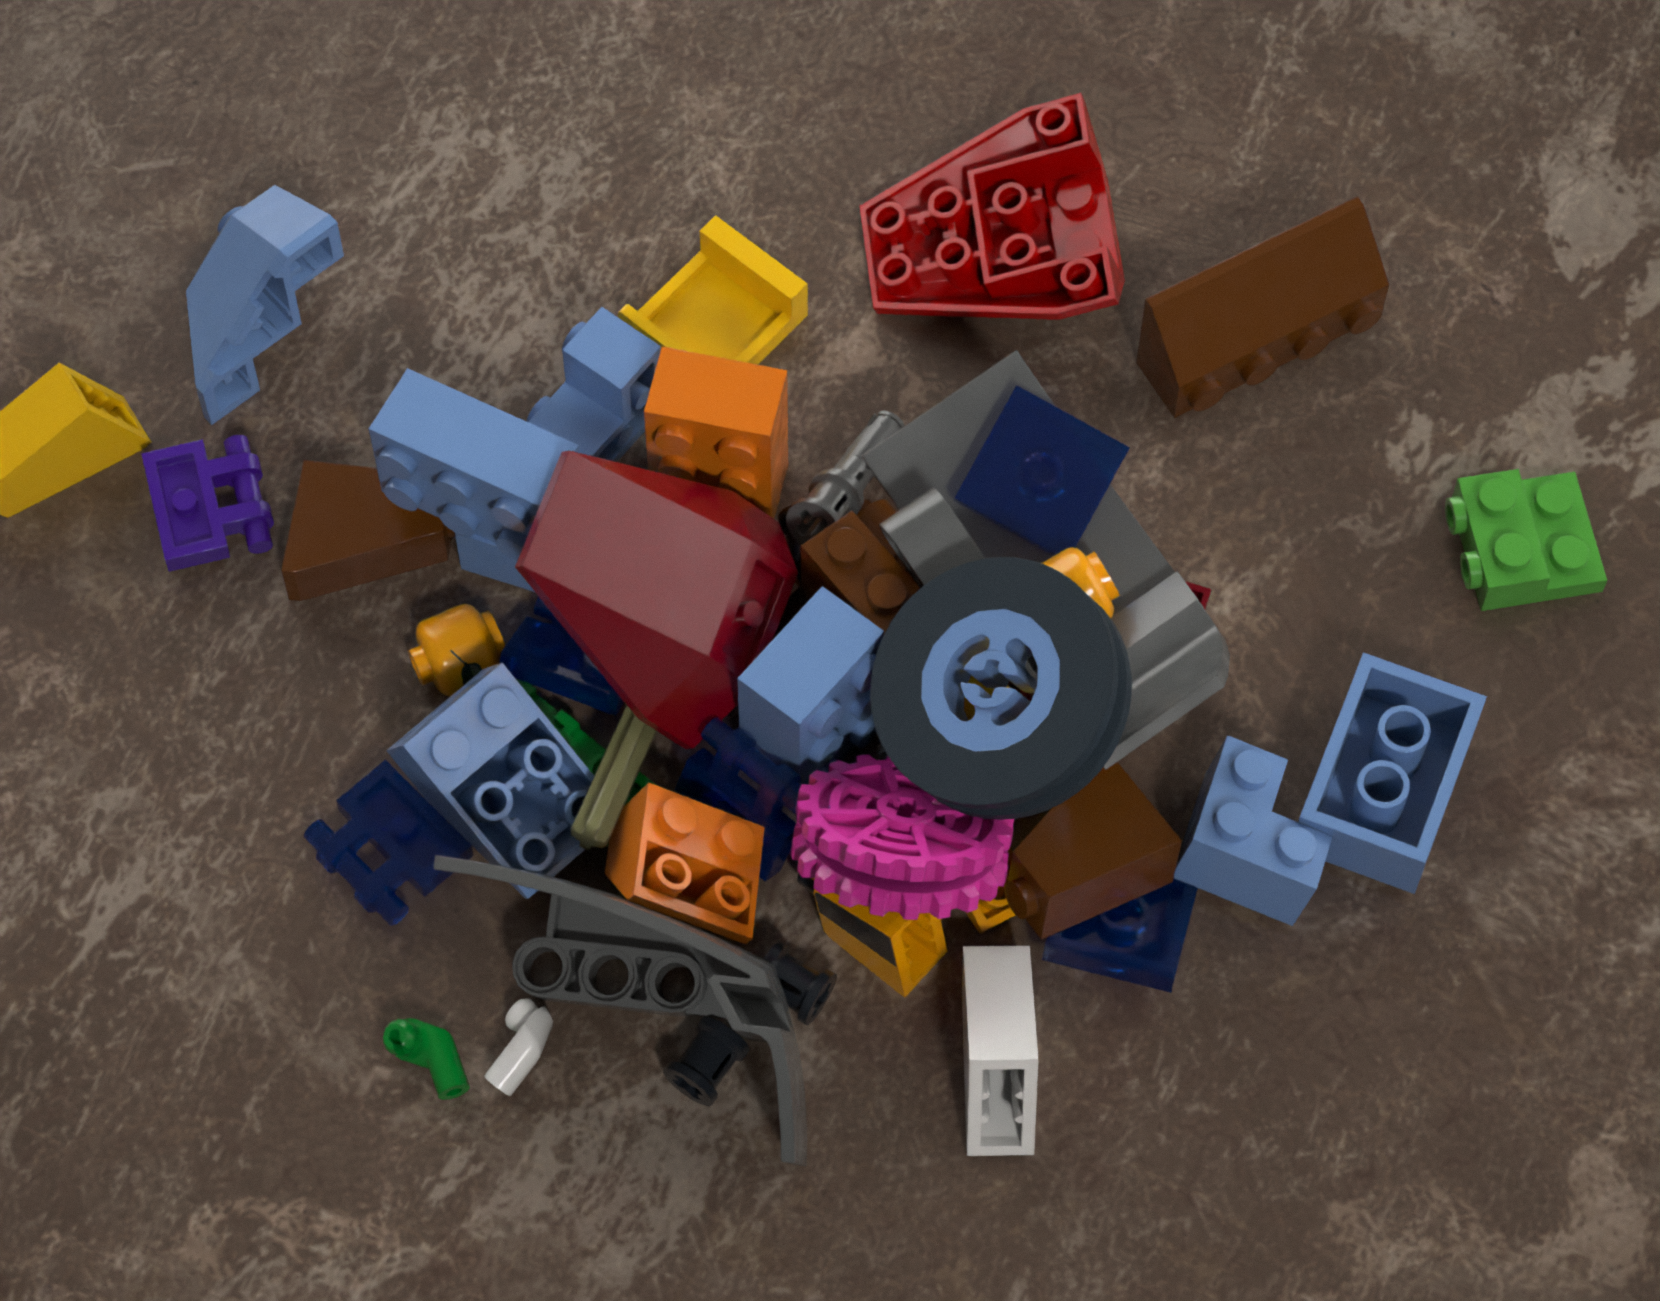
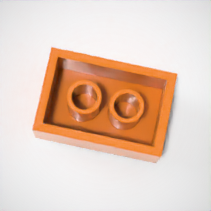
(719, 424)

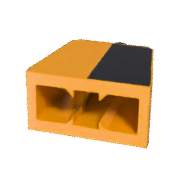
(888, 945)

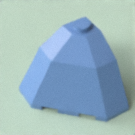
(247, 291)

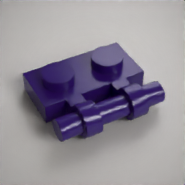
(187, 506)

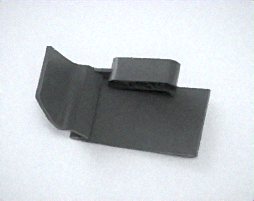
(1168, 635)
(730, 982)

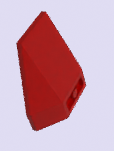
(1001, 225)

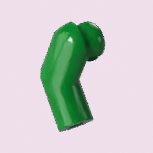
(431, 1049)

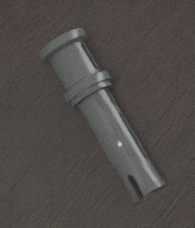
(840, 488)

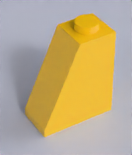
(61, 435)

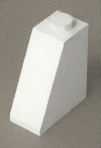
(999, 1050)

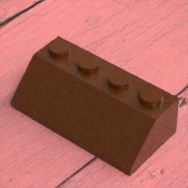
(1263, 309)

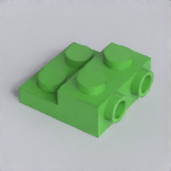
(1524, 538)

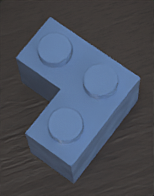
(604, 387)
(1243, 847)

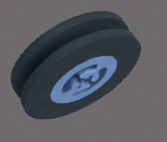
(1013, 751)

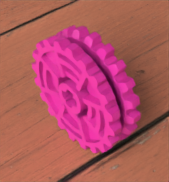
(893, 844)

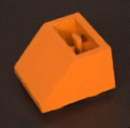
(687, 861)

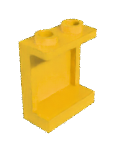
(724, 301)

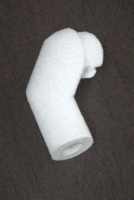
(524, 1049)

